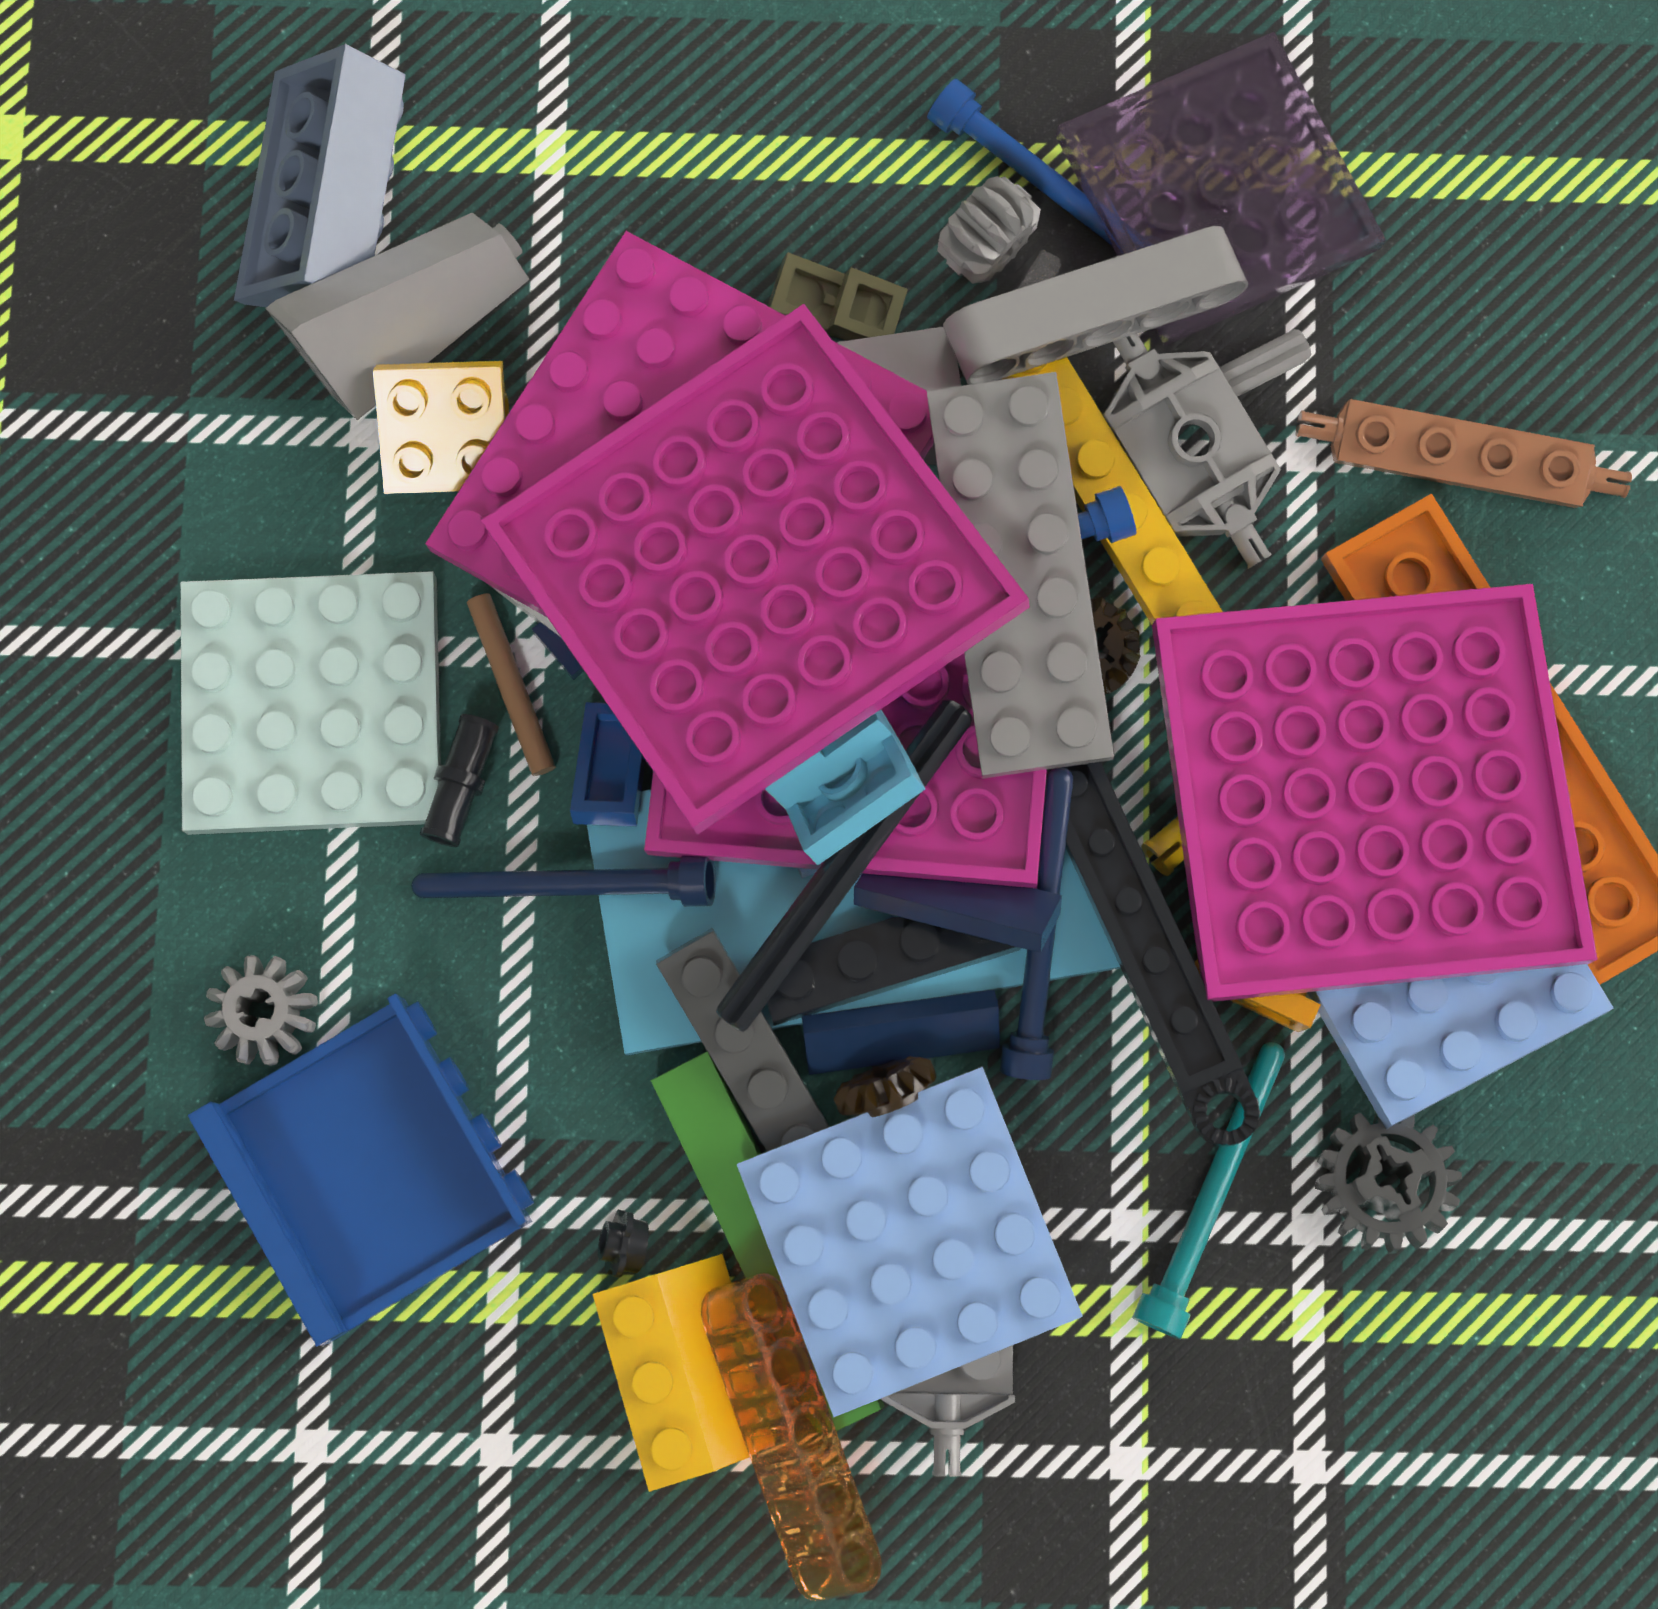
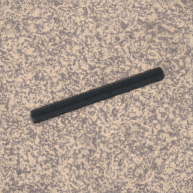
(835, 879)

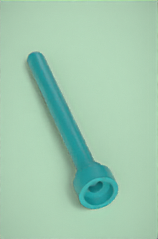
(1166, 1305)

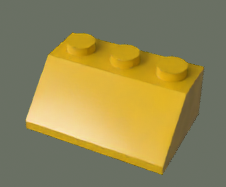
(670, 1373)

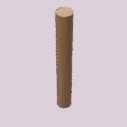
(511, 684)

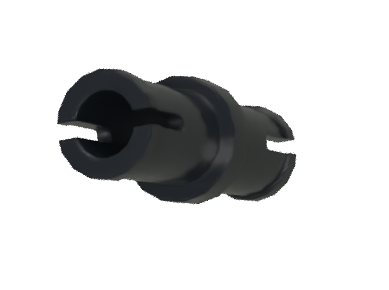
(459, 780)

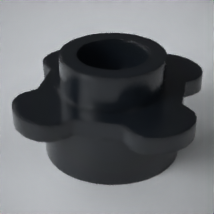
(623, 1244)

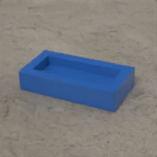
(607, 772)

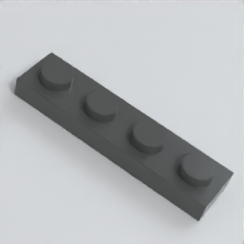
(748, 1060)

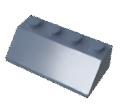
(320, 173)

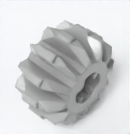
(988, 229)
(255, 988)

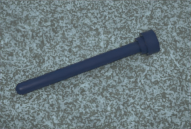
(685, 880)
(1028, 1050)

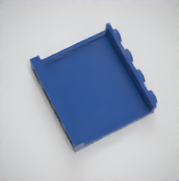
(363, 1170)

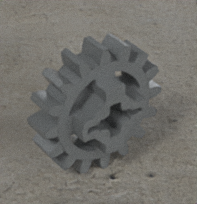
(1397, 1204)

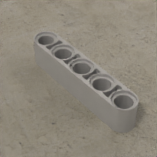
(1095, 305)

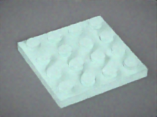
(309, 702)

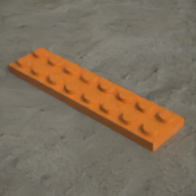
(1424, 555)

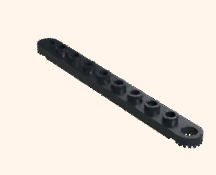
(1154, 956)

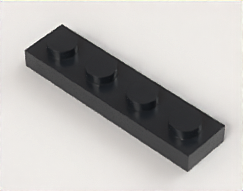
(874, 962)

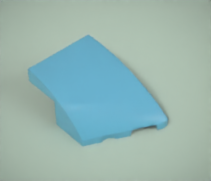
(847, 787)

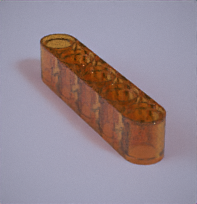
(791, 1438)

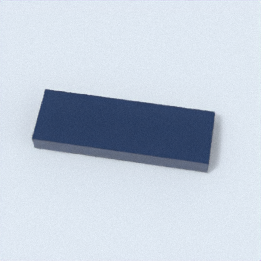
(988, 911)
(901, 1030)

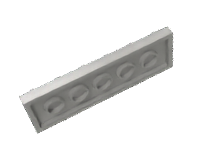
(1040, 674)

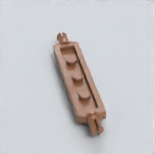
(1463, 453)

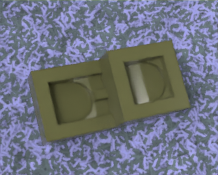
(843, 304)

